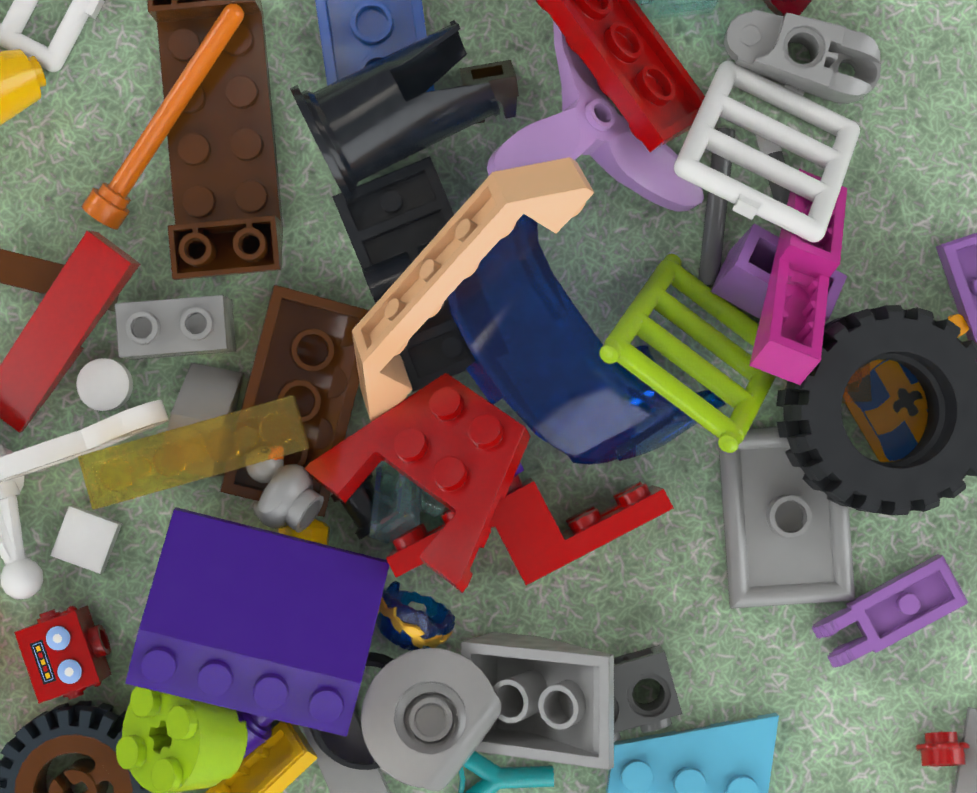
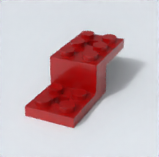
(533, 534)

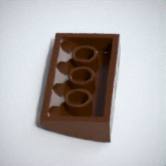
(310, 355)

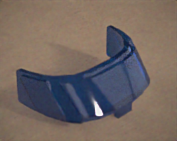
(547, 359)

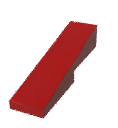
(61, 325)

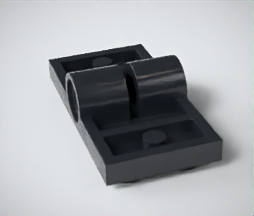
(388, 229)

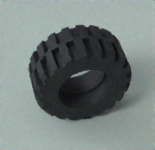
(949, 442)

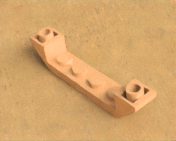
(543, 191)

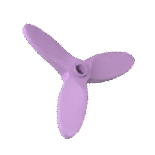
(595, 129)

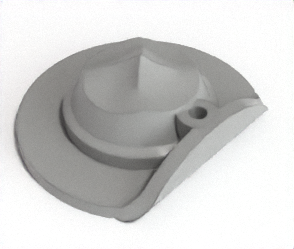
(427, 716)

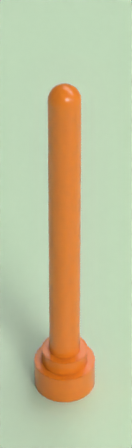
(110, 200)

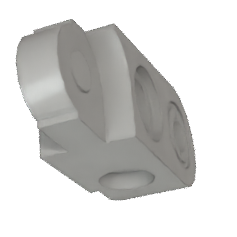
(763, 40)

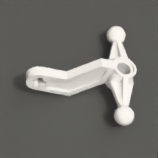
(21, 575)

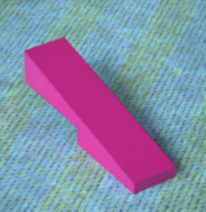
(796, 297)

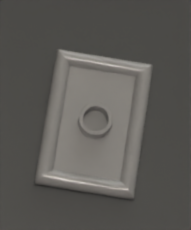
(779, 532)

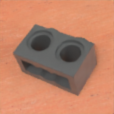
(630, 670)

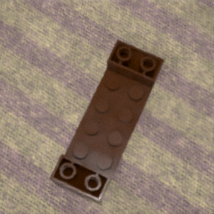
(221, 146)

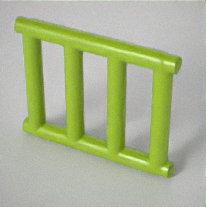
(636, 321)

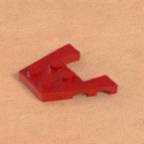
(450, 448)

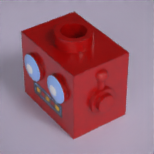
(64, 653)

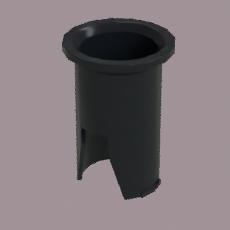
(386, 112)

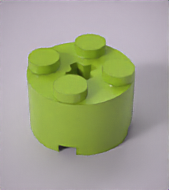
(179, 742)

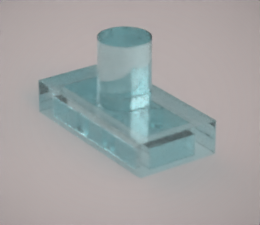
(398, 504)

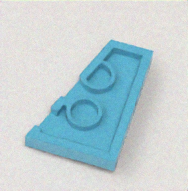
(698, 760)

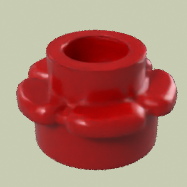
(942, 750)

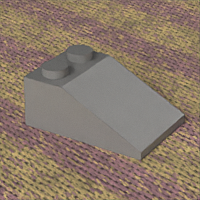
(551, 699)

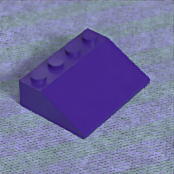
(258, 622)

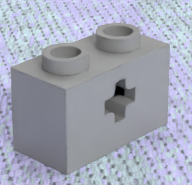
(175, 327)

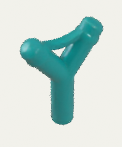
(499, 778)

